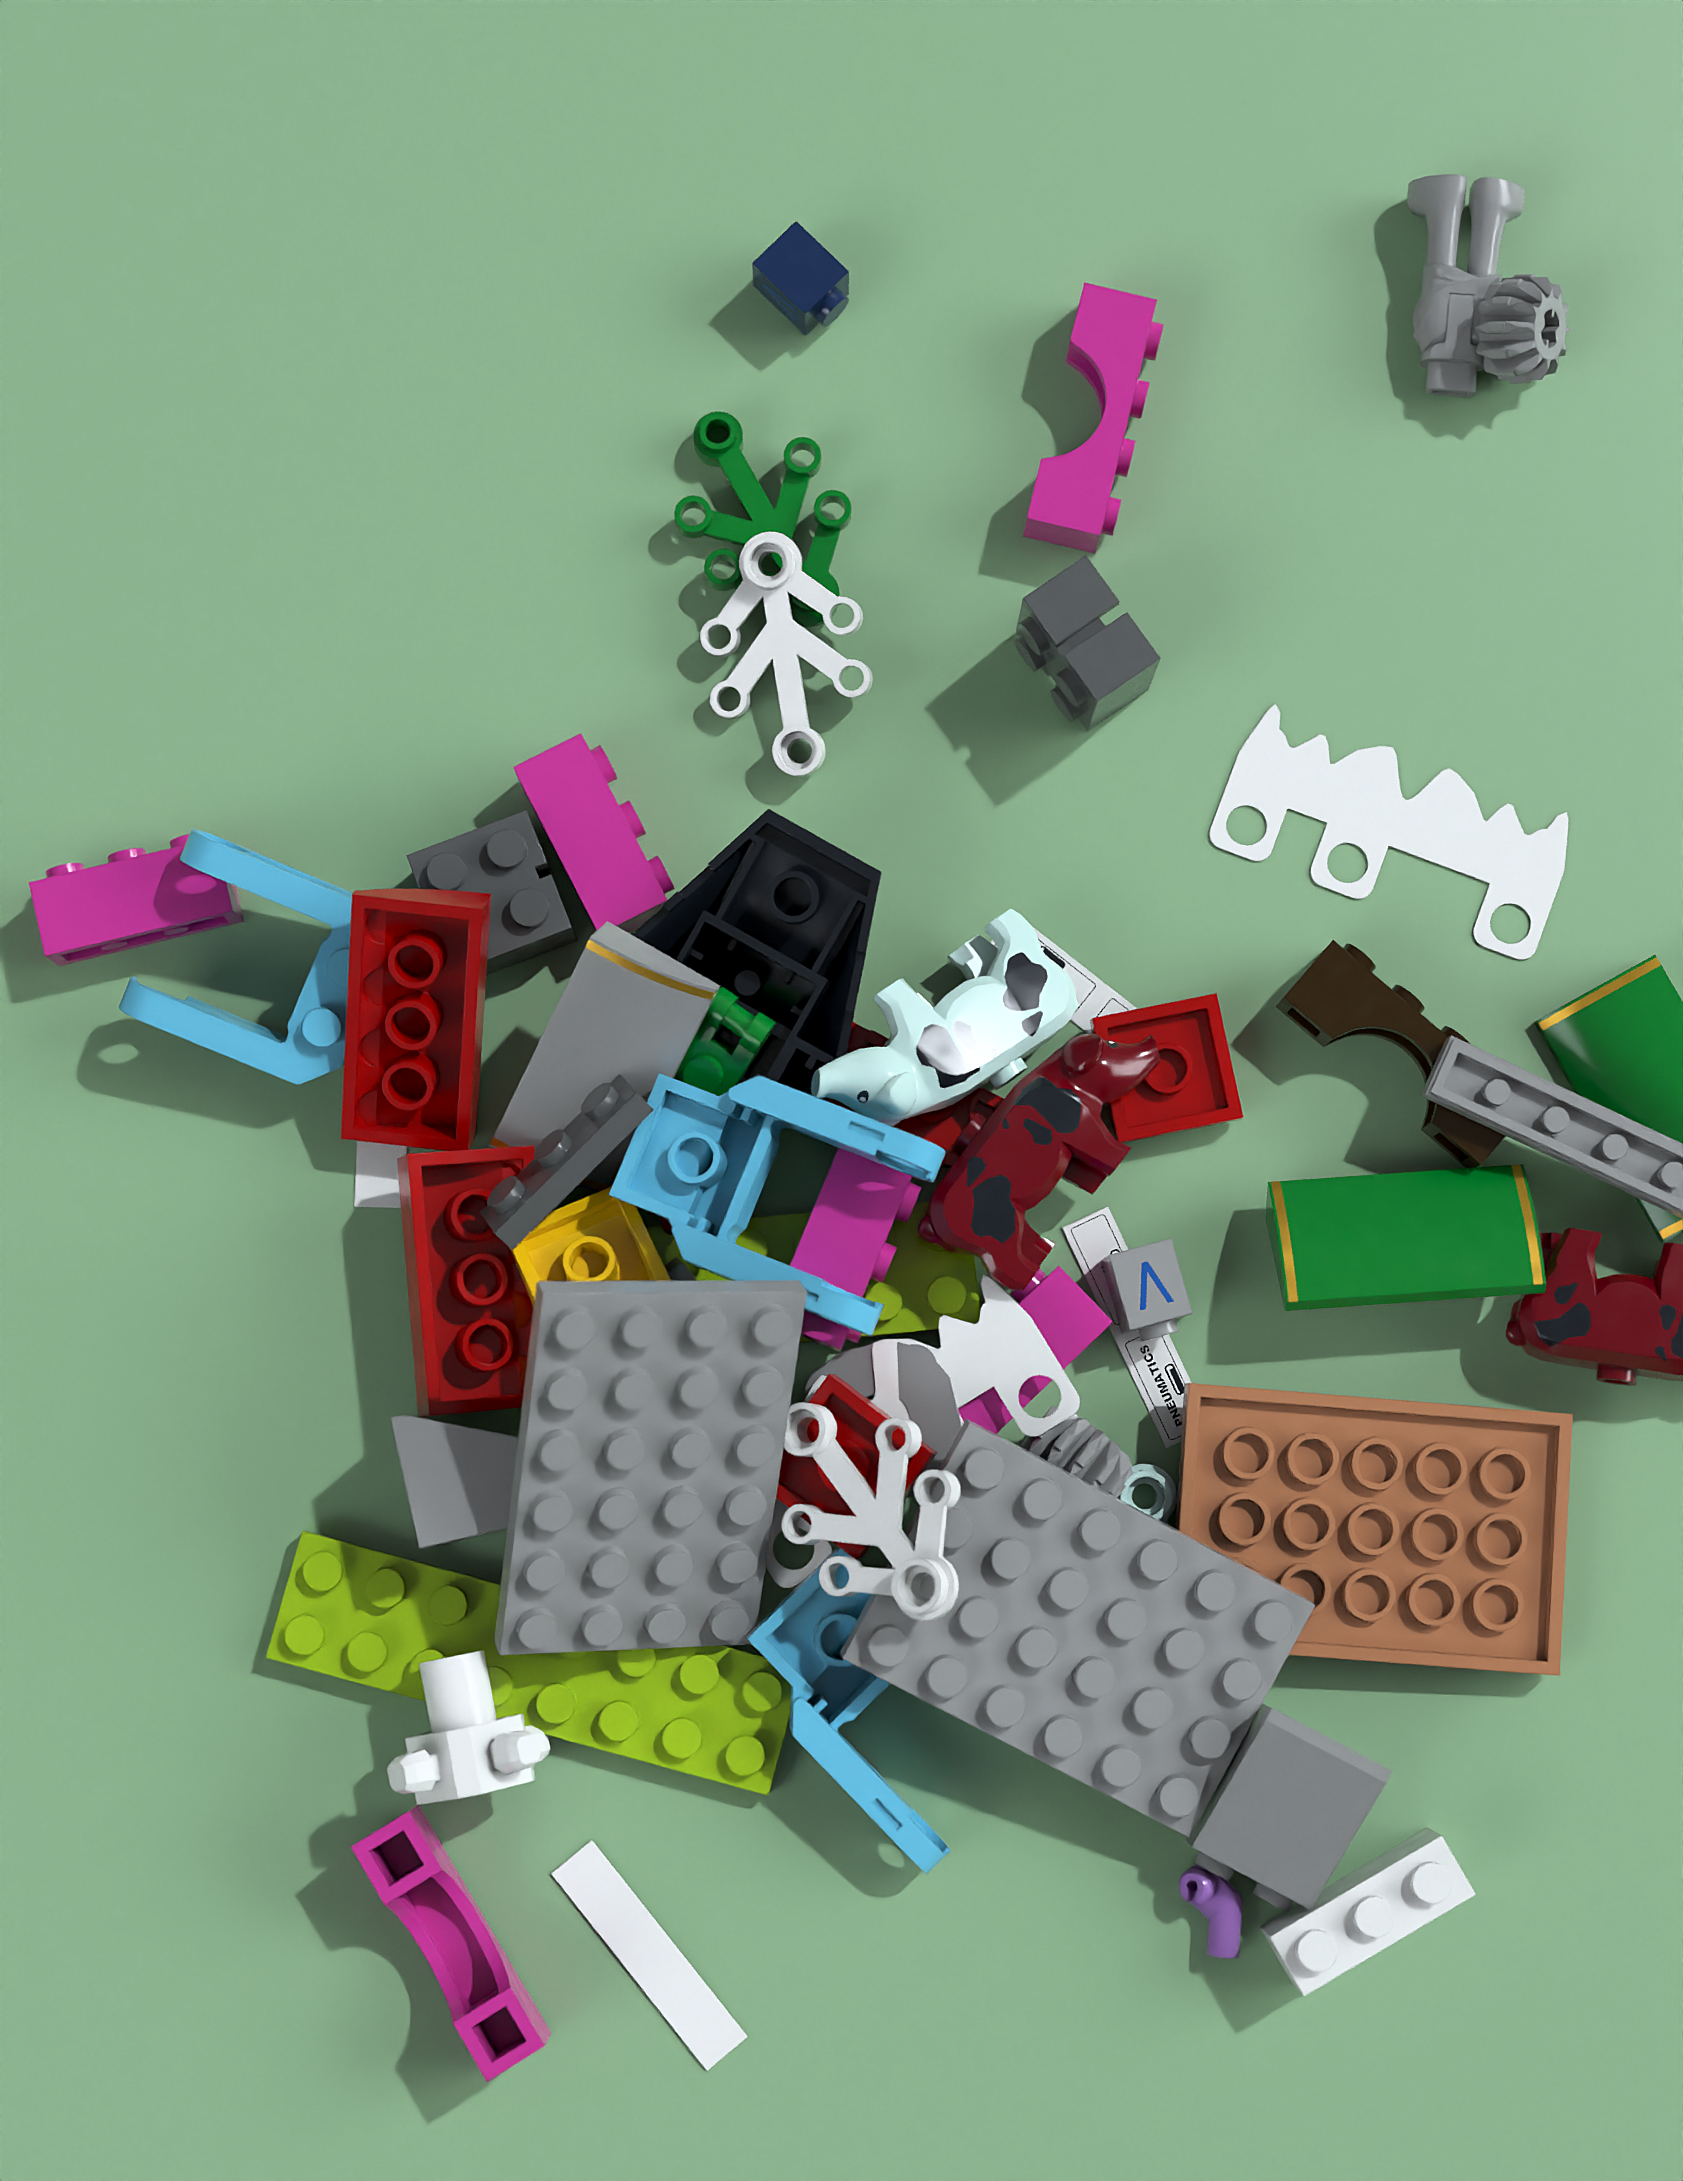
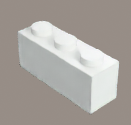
(1368, 1910)

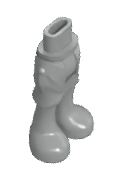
(1450, 297)

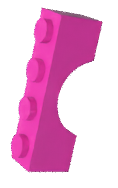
(1107, 347)
(437, 1909)

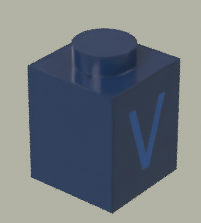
(802, 279)

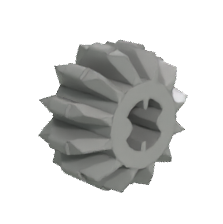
(1522, 328)
(1083, 1453)

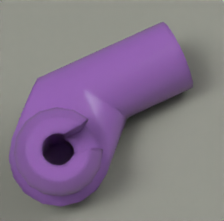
(1219, 1904)

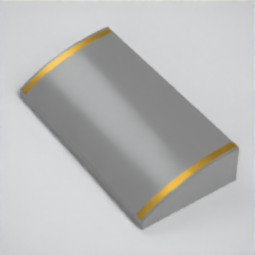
(619, 1014)

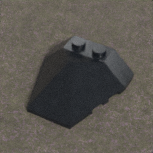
(785, 932)

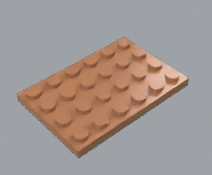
(1398, 1518)

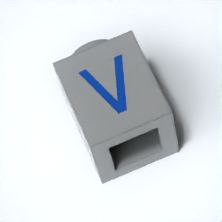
(1147, 1289)

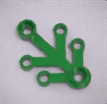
(761, 512)

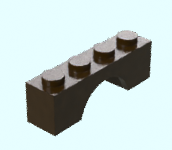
(1345, 999)

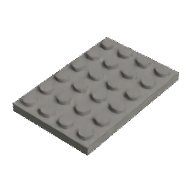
(647, 1463)
(1086, 1632)

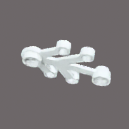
(782, 643)
(877, 1516)

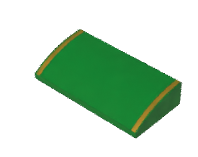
(1627, 1055)
(1404, 1237)

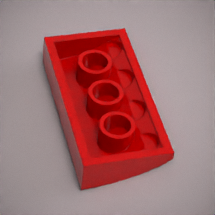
(415, 1017)
(463, 1282)

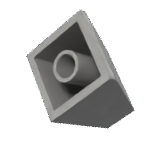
(455, 1478)
(1286, 1809)

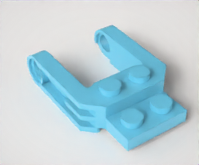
(319, 1019)
(708, 1158)
(804, 1646)

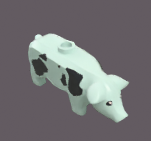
(971, 1037)

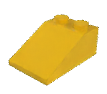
(589, 1242)

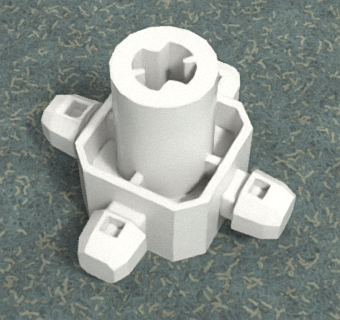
(467, 1744)

